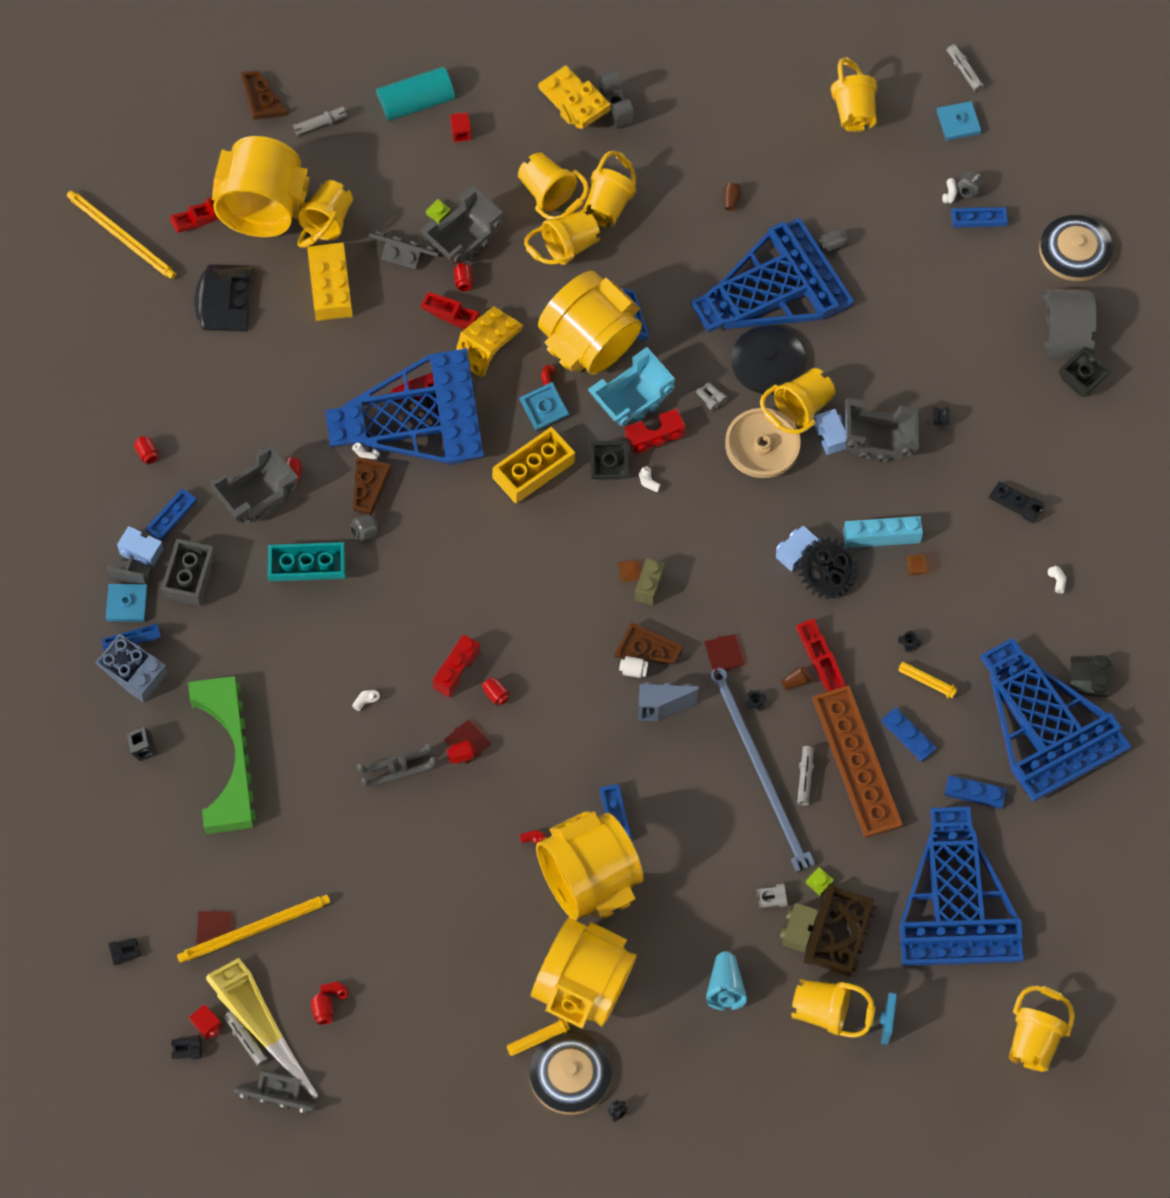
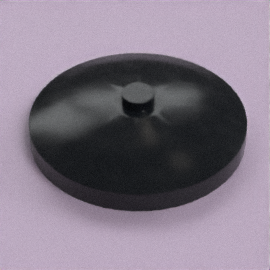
(767, 358)

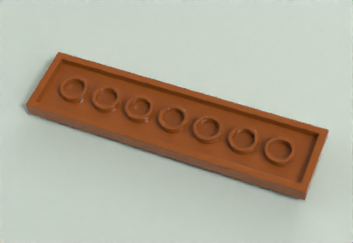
(857, 762)

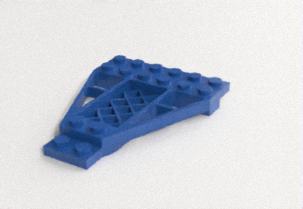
(808, 268)
(455, 407)
(1060, 760)
(964, 940)

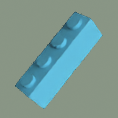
(882, 532)

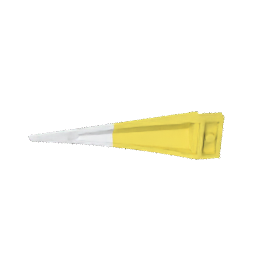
(241, 995)

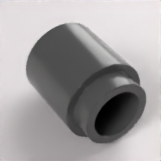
(833, 240)

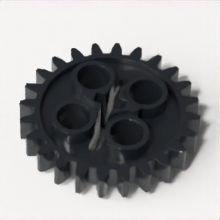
(831, 552)

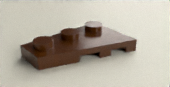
(260, 97)
(369, 483)
(647, 645)

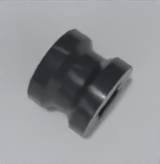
(940, 416)

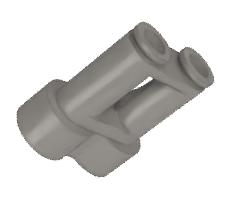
(714, 401)
(780, 896)

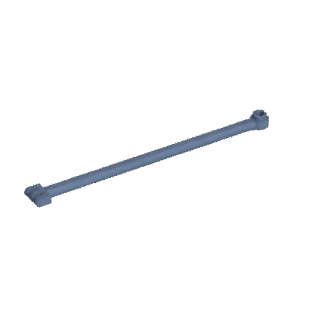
(800, 856)

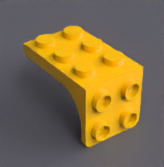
(486, 337)

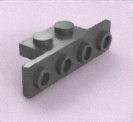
(403, 253)
(277, 1089)

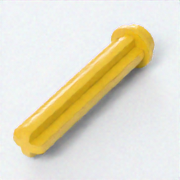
(928, 680)
(538, 1037)

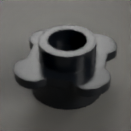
(910, 635)
(760, 697)
(617, 1110)

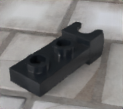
(1017, 501)

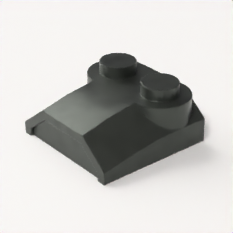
(1084, 372)
(609, 460)
(1091, 675)

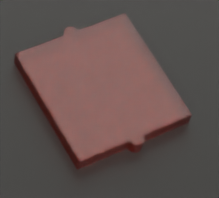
(724, 652)
(468, 732)
(212, 925)

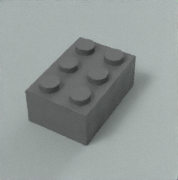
(188, 572)

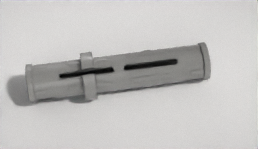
(961, 62)
(326, 118)
(807, 754)
(245, 1038)

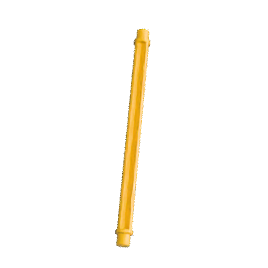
(121, 234)
(253, 928)

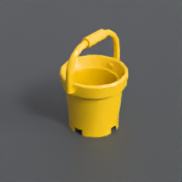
(855, 98)
(551, 185)
(609, 191)
(324, 213)
(565, 237)
(800, 400)
(828, 1005)
(1038, 1032)

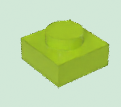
(438, 211)
(819, 881)

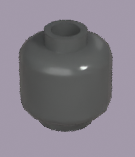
(970, 184)
(364, 527)

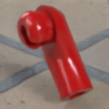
(545, 375)
(534, 836)
(335, 988)

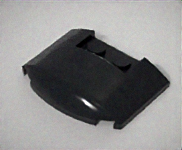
(224, 297)

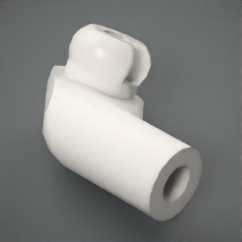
(952, 187)
(361, 452)
(646, 479)
(1059, 576)
(365, 697)

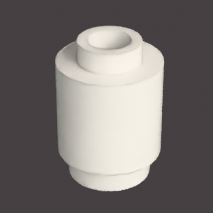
(633, 667)

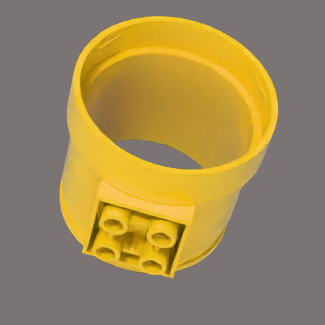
(259, 186)
(590, 323)
(590, 865)
(583, 973)

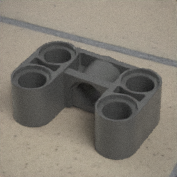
(610, 88)

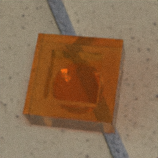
(916, 564)
(628, 571)

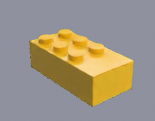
(329, 281)
(533, 465)

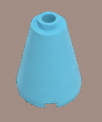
(726, 984)

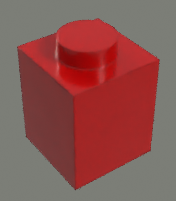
(460, 127)
(206, 1022)

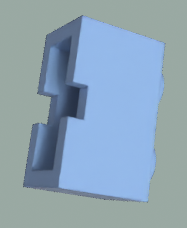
(831, 428)
(142, 549)
(790, 550)

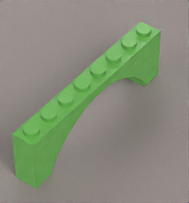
(233, 806)

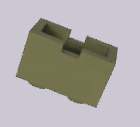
(649, 581)
(800, 921)

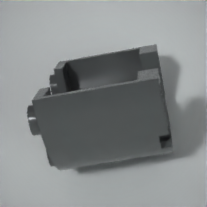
(465, 229)
(1069, 321)
(880, 434)
(258, 488)

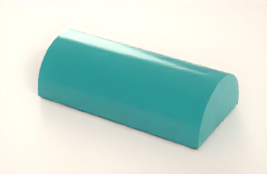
(415, 93)
(306, 562)

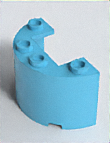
(635, 390)

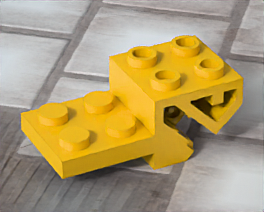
(577, 101)

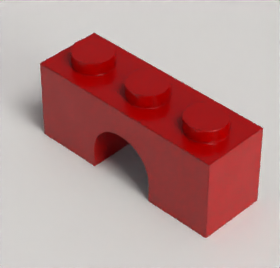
(642, 439)
(461, 656)

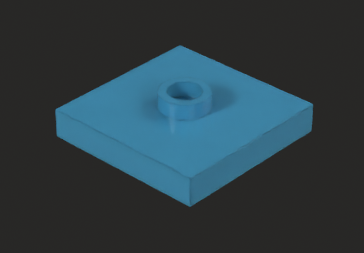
(958, 120)
(544, 406)
(126, 602)
(887, 1018)

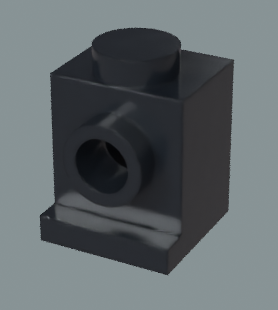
(141, 743)

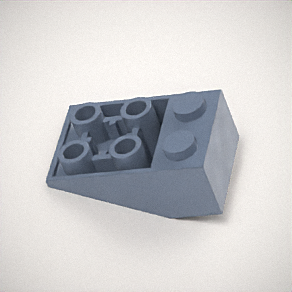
(132, 667)
(664, 700)

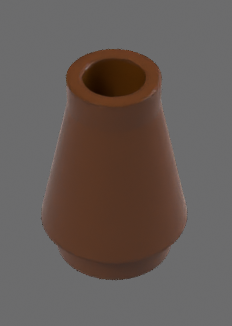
(731, 195)
(796, 678)

